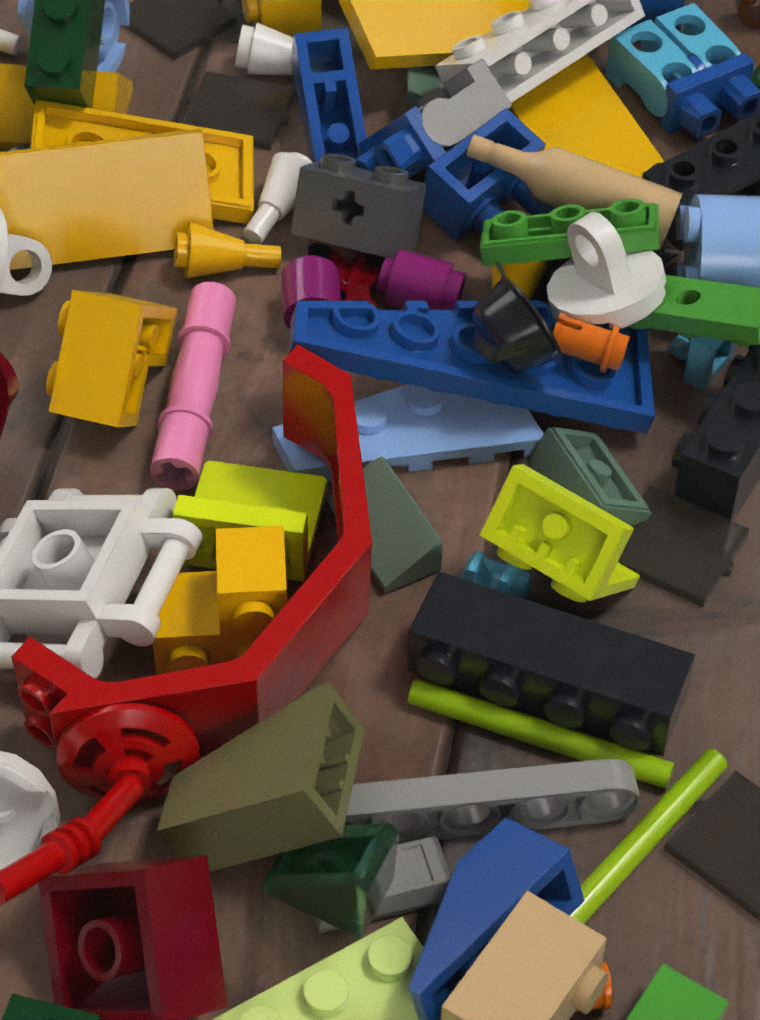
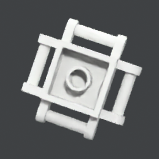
(74, 565)

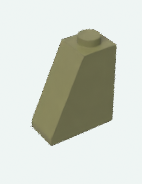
(269, 786)

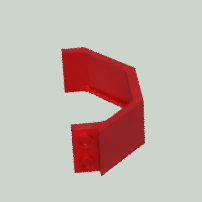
(296, 644)

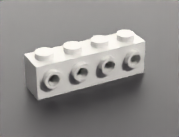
(541, 40)

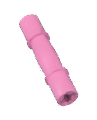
(193, 387)

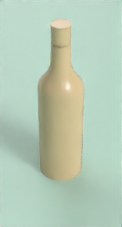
(567, 178)

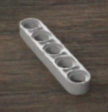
(480, 800)

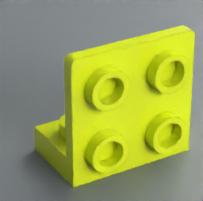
(255, 497)
(560, 536)

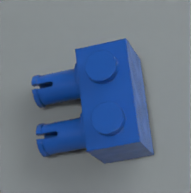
(468, 192)

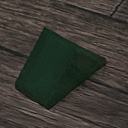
(338, 878)

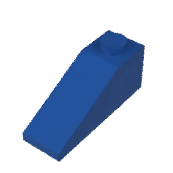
(328, 93)
(479, 900)

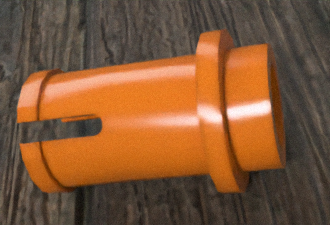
(591, 342)

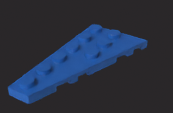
(438, 354)

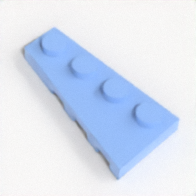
(423, 426)

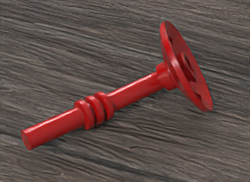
(119, 778)

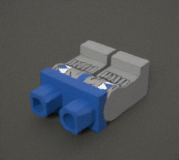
(440, 122)

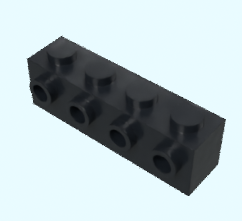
(713, 167)
(723, 456)
(549, 663)

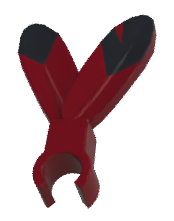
(355, 281)

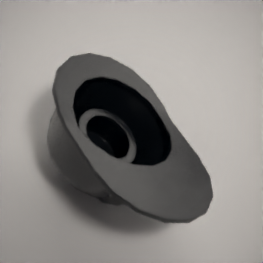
(512, 329)

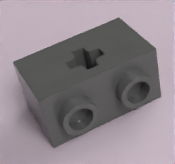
(330, 215)

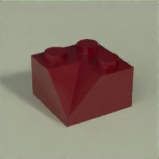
(134, 939)

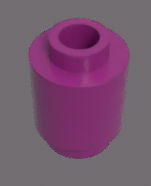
(420, 279)
(308, 280)

